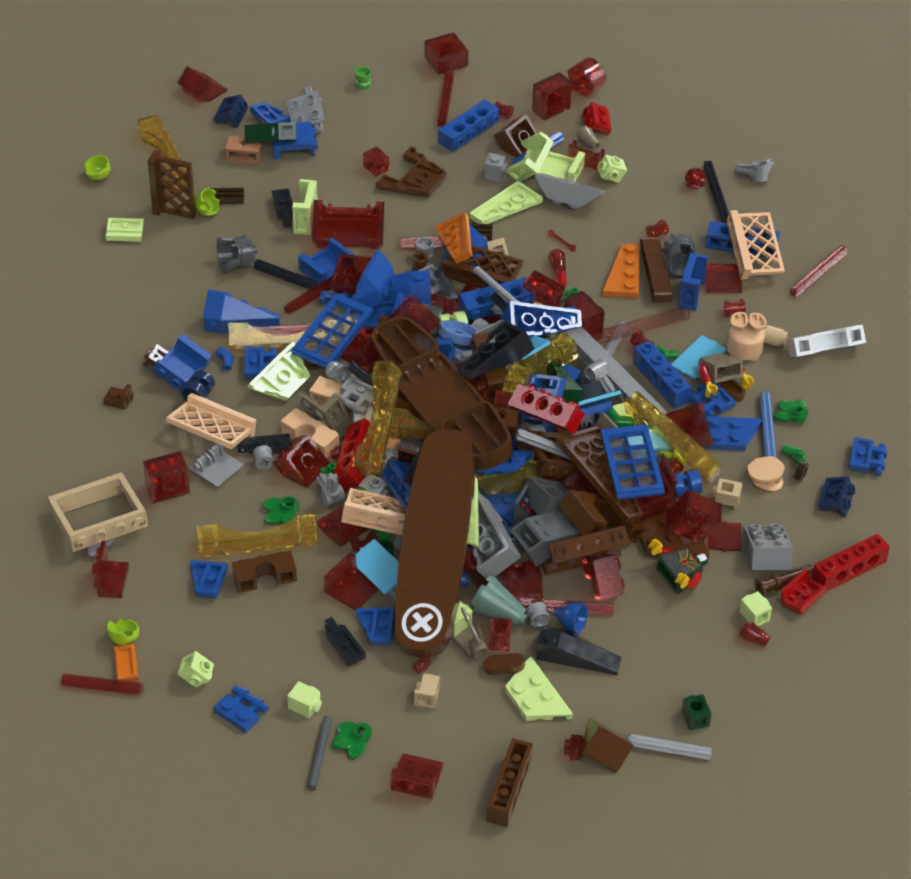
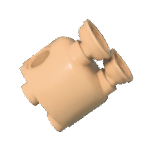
(746, 336)

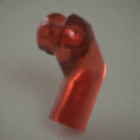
(356, 543)

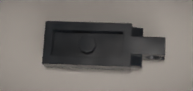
(283, 205)
(275, 442)
(344, 642)

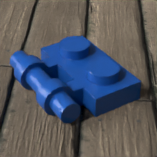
(255, 360)
(721, 402)
(861, 456)
(238, 714)

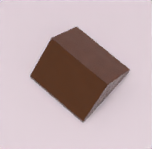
(605, 745)

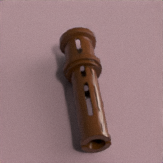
(776, 581)

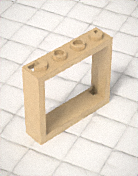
(90, 494)

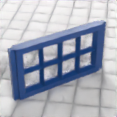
(332, 330)
(632, 462)

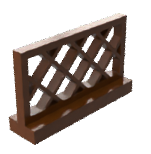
(159, 185)
(464, 273)

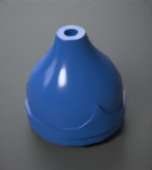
(572, 616)

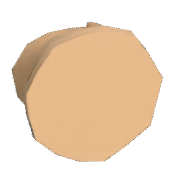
(766, 473)

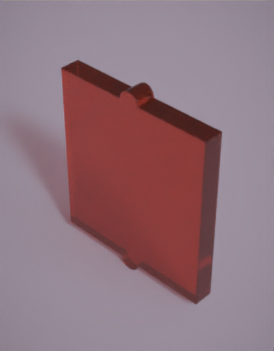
(725, 537)

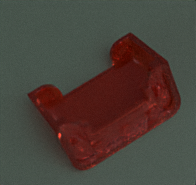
(348, 225)

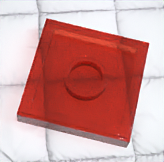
(723, 279)

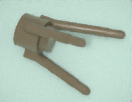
(477, 645)

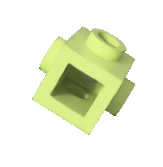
(612, 168)
(195, 669)

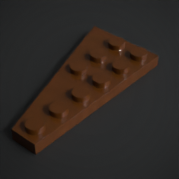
(588, 455)

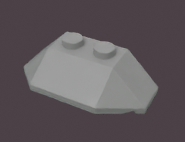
(567, 191)

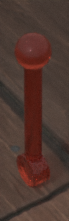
(572, 248)

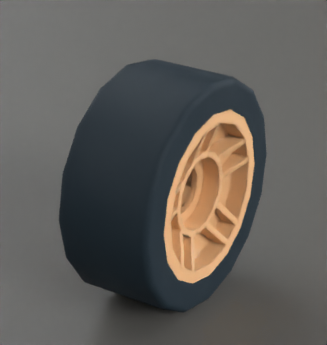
(591, 390)

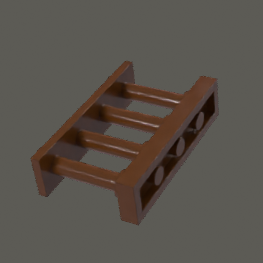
(550, 467)
(568, 553)

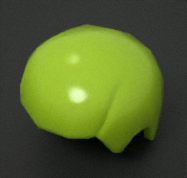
(97, 167)
(206, 202)
(122, 632)

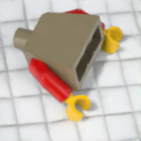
(721, 368)

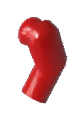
(561, 278)

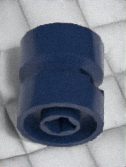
(200, 384)

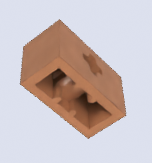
(241, 152)

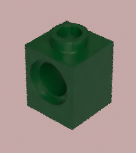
(696, 712)

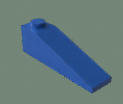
(413, 282)
(223, 309)
(541, 319)

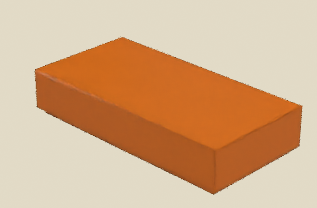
(126, 663)

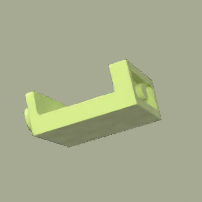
(537, 150)
(563, 166)
(304, 210)

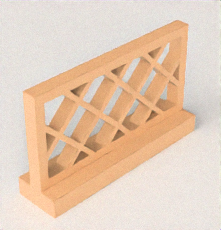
(740, 243)
(213, 413)
(374, 515)

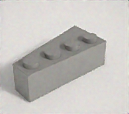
(495, 546)

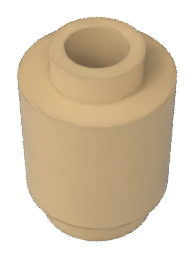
(775, 336)

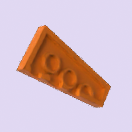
(456, 237)
(624, 275)

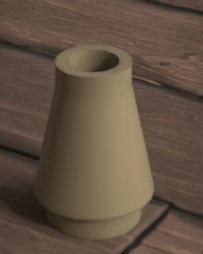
(588, 137)

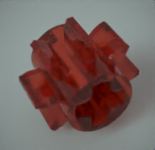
(695, 178)
(573, 747)

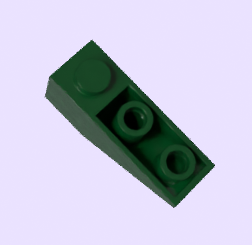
(270, 132)

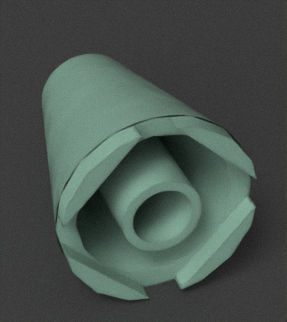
(497, 602)

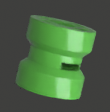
(363, 77)

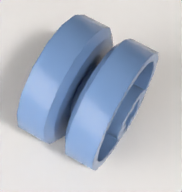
(458, 332)

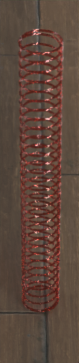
(597, 336)

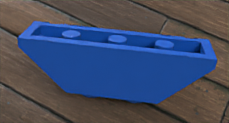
(375, 281)

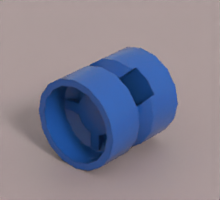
(690, 481)

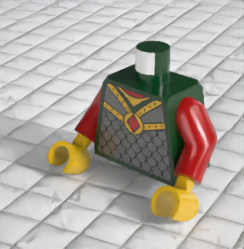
(679, 566)

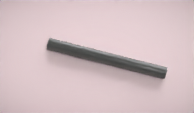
(319, 752)

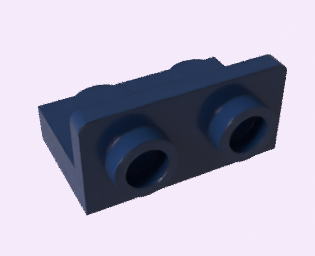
(232, 110)
(837, 495)

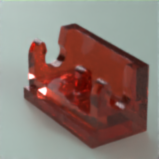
(591, 158)

